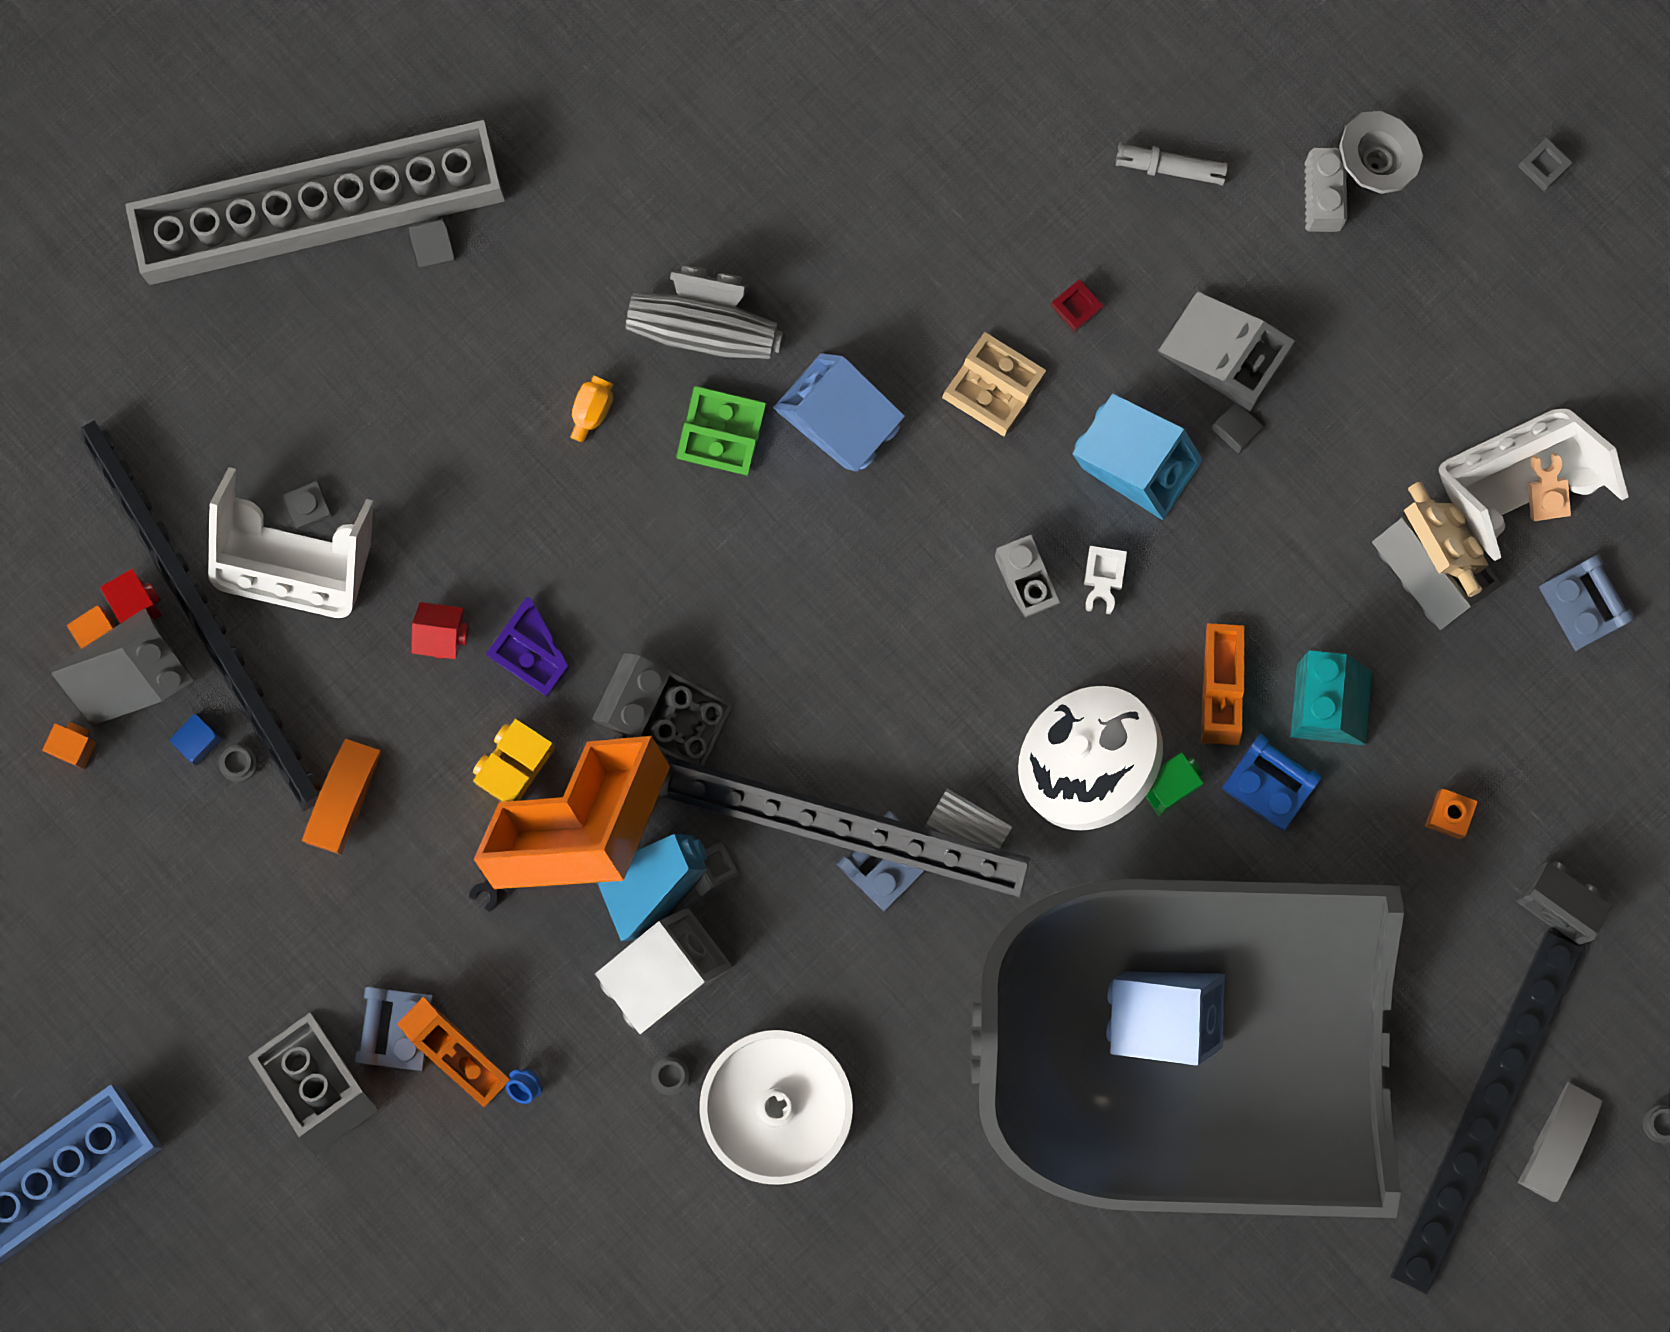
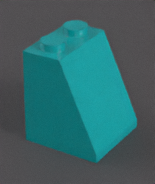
(1331, 698)

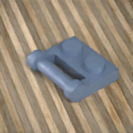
(1575, 607)
(885, 881)
(400, 1050)

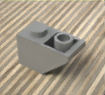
(1026, 576)

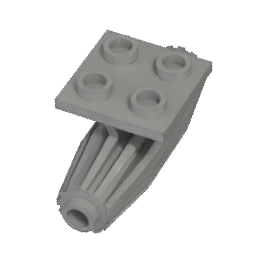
(704, 317)

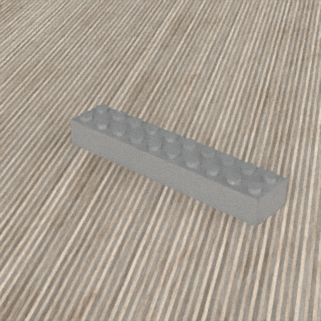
(314, 202)

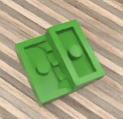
(721, 430)

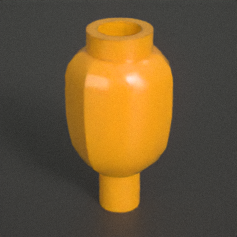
(591, 407)

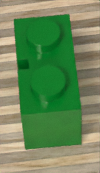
(1174, 783)

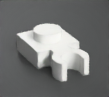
(1104, 572)

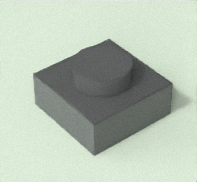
(1545, 164)
(307, 505)

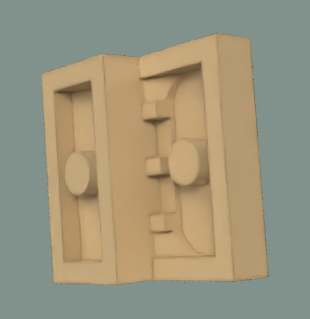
(994, 384)

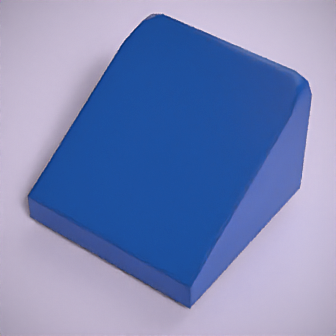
(195, 739)

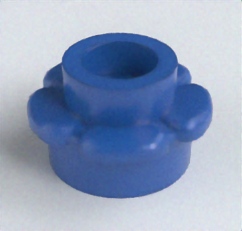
(524, 1085)

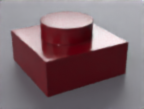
(1077, 305)

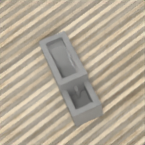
(1561, 1143)

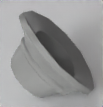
(1381, 143)

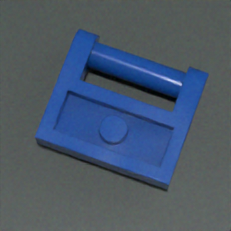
(1263, 792)

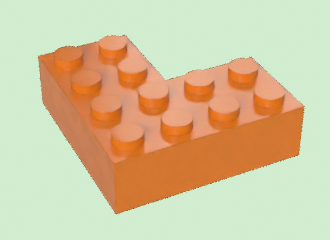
(587, 831)

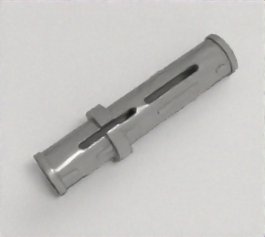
(1171, 164)

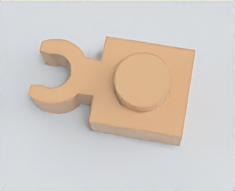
(1549, 494)

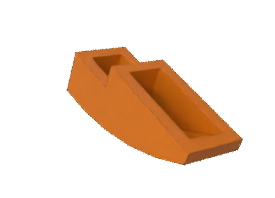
(1223, 684)
(341, 797)

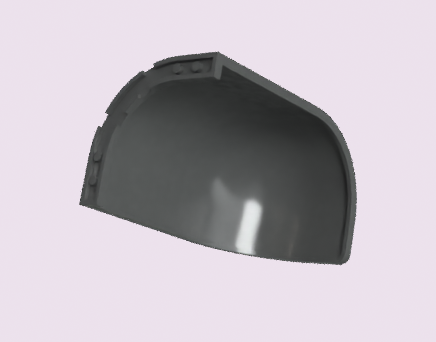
(1266, 1125)

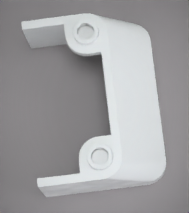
(1497, 472)
(281, 564)

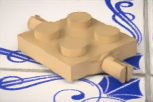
(1446, 538)

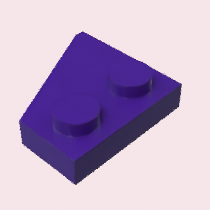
(529, 650)

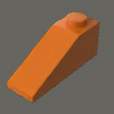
(452, 1052)

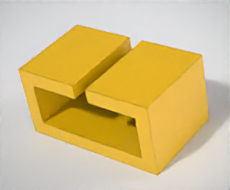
(513, 763)

